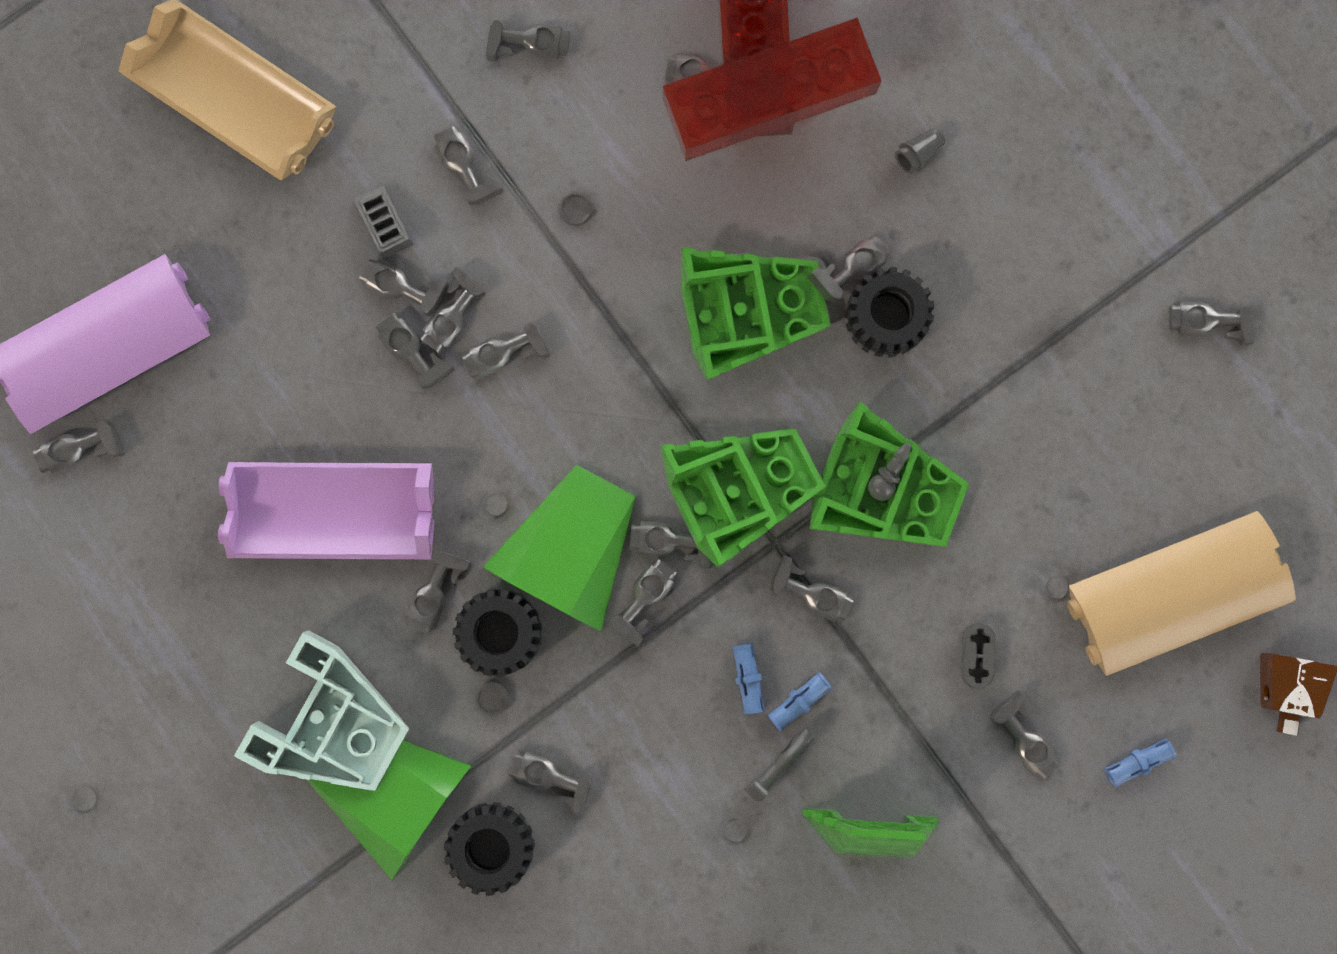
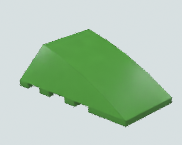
(747, 306)
(739, 487)
(923, 501)
(570, 547)
(401, 807)
(871, 837)

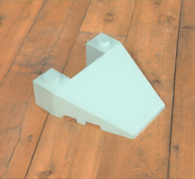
(342, 731)

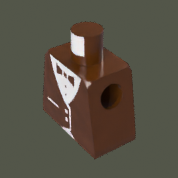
(1294, 688)

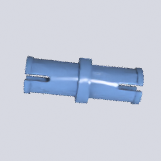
(748, 678)
(799, 701)
(1140, 762)

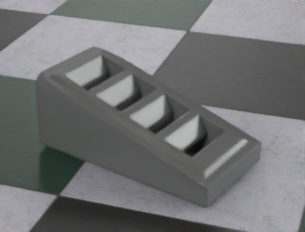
(394, 244)

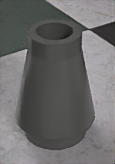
(918, 151)

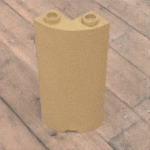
(228, 89)
(1181, 593)

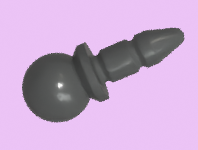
(883, 484)

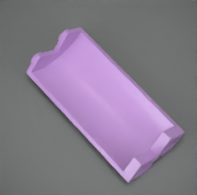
(100, 343)
(328, 510)

